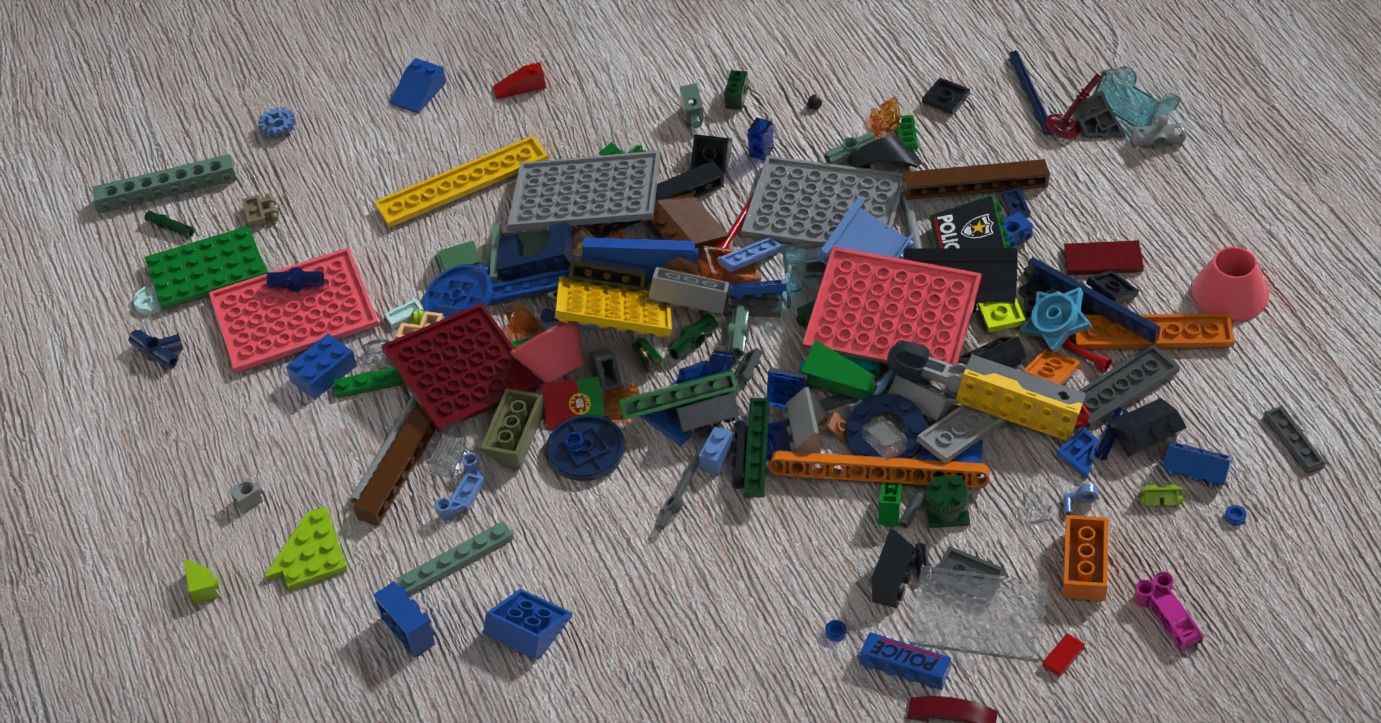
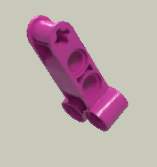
(1168, 609)

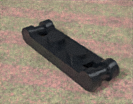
(739, 460)

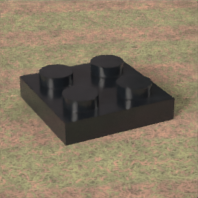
(946, 96)
(1112, 286)

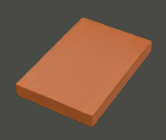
(1052, 366)

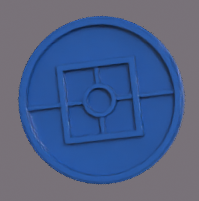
(458, 290)

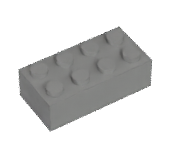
(688, 290)

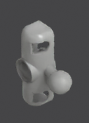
(1160, 134)

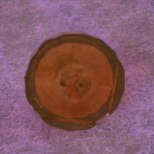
(522, 320)

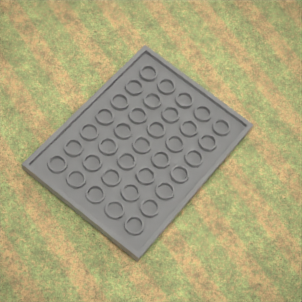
(585, 190)
(809, 199)

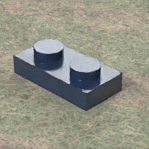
(1015, 202)

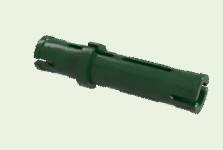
(163, 221)

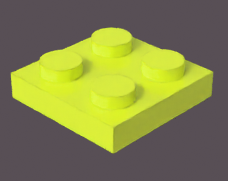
(1001, 316)

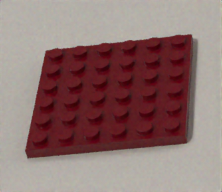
(458, 366)

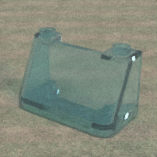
(1131, 103)

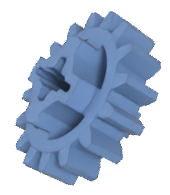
(278, 122)

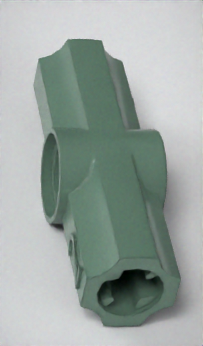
(849, 146)
(738, 331)

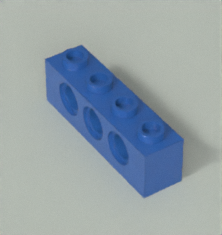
(1018, 229)

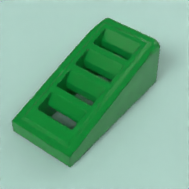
(908, 125)

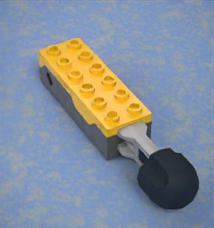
(997, 390)

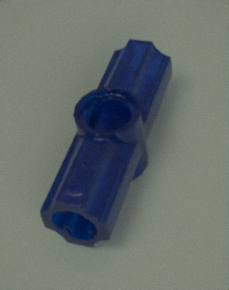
(295, 279)

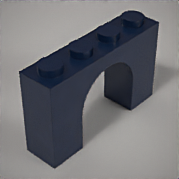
(554, 256)

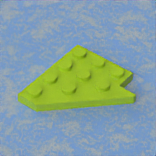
(309, 553)

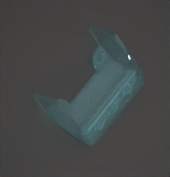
(801, 263)

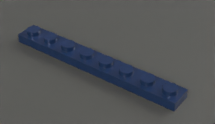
(1095, 301)

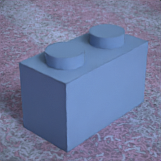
(716, 451)

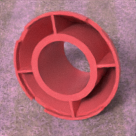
(1231, 285)
(552, 351)

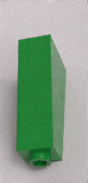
(837, 373)

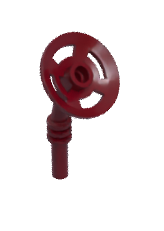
(1066, 120)

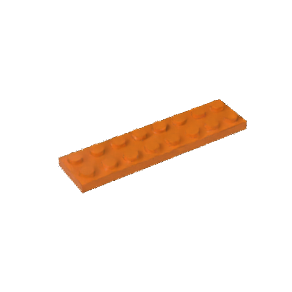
(1176, 331)

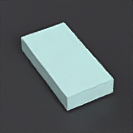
(402, 314)

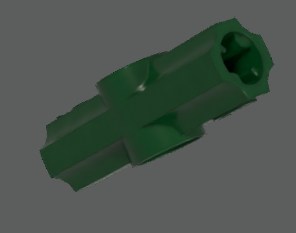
(692, 336)

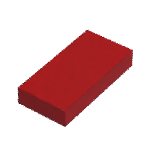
(1063, 655)

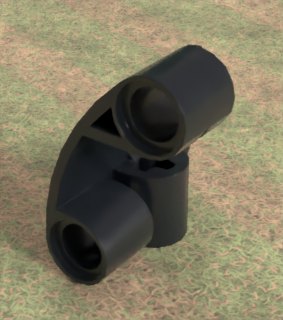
(884, 150)

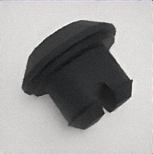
(814, 102)

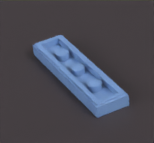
(750, 254)

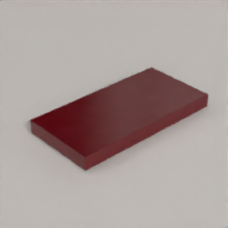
(1103, 257)

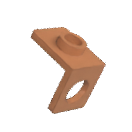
(835, 424)

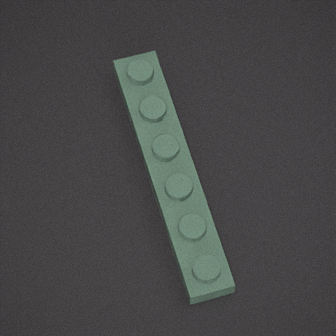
(455, 558)

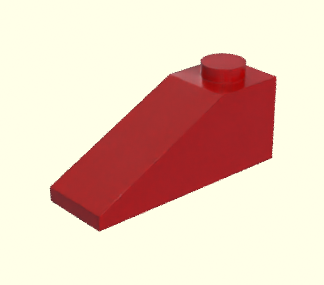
(524, 80)

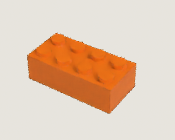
(1085, 558)

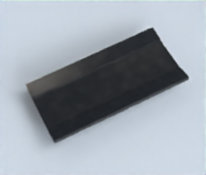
(995, 264)

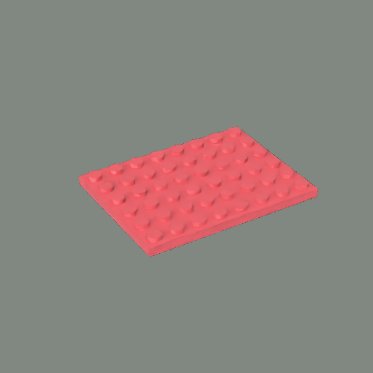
(881, 300)
(276, 322)

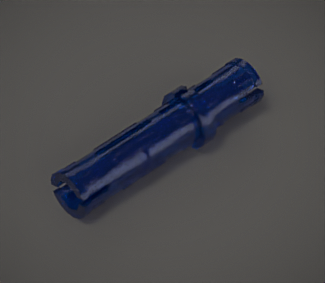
(1109, 437)

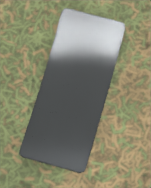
(836, 401)

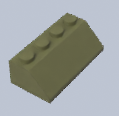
(513, 427)

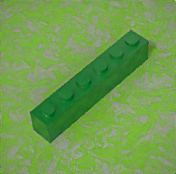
(677, 394)

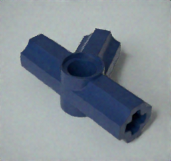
(157, 349)

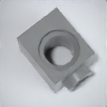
(246, 494)

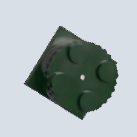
(947, 502)

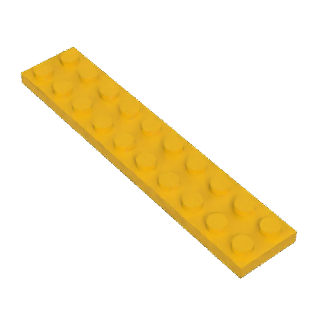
(458, 181)

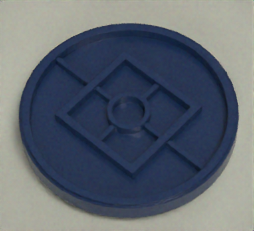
(599, 456)

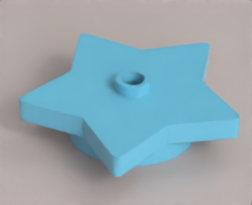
(1056, 317)

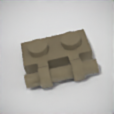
(254, 209)

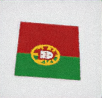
(572, 399)

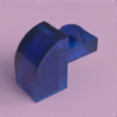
(720, 362)

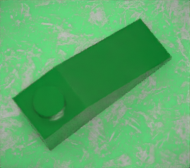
(890, 504)

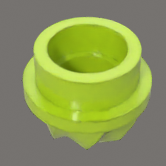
(416, 317)

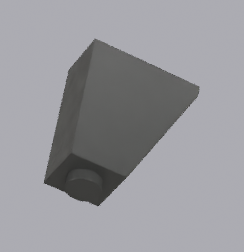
(606, 367)

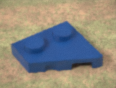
(1079, 451)

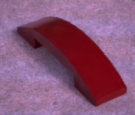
(950, 709)

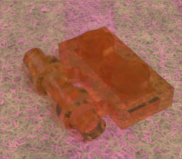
(888, 114)
(611, 397)

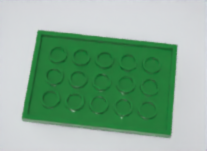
(204, 266)

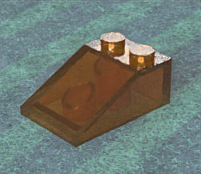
(709, 267)

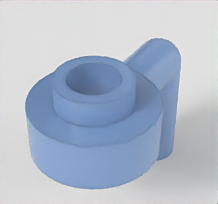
(1086, 494)

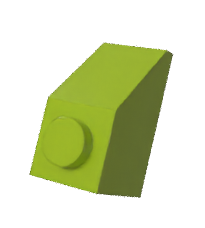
(201, 582)

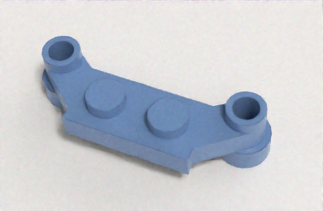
(465, 492)

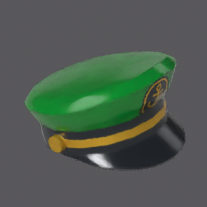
(646, 353)

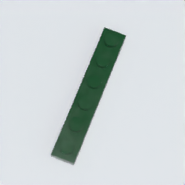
(757, 448)

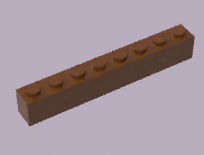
(975, 179)
(395, 467)

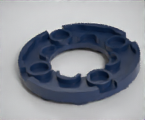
(874, 407)

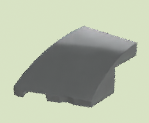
(1098, 118)

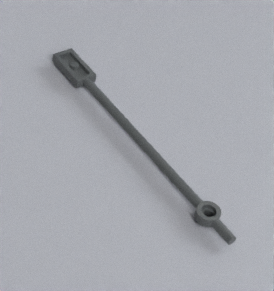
(674, 502)

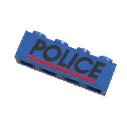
(905, 661)

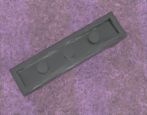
(1294, 439)

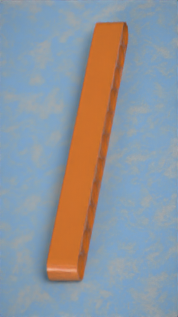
(868, 472)

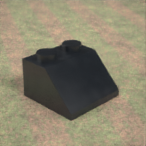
(711, 149)

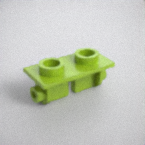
(1153, 495)

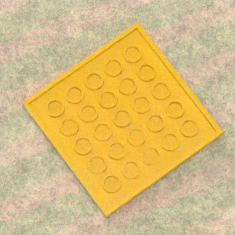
(611, 308)

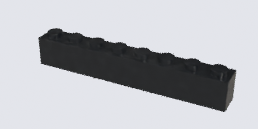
(695, 181)

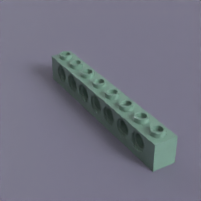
(164, 183)

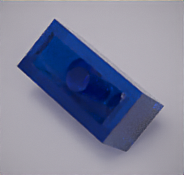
(760, 138)

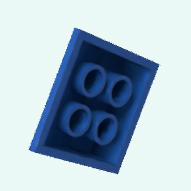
(525, 623)

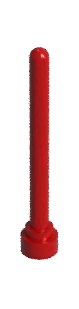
(736, 226)
(1101, 362)

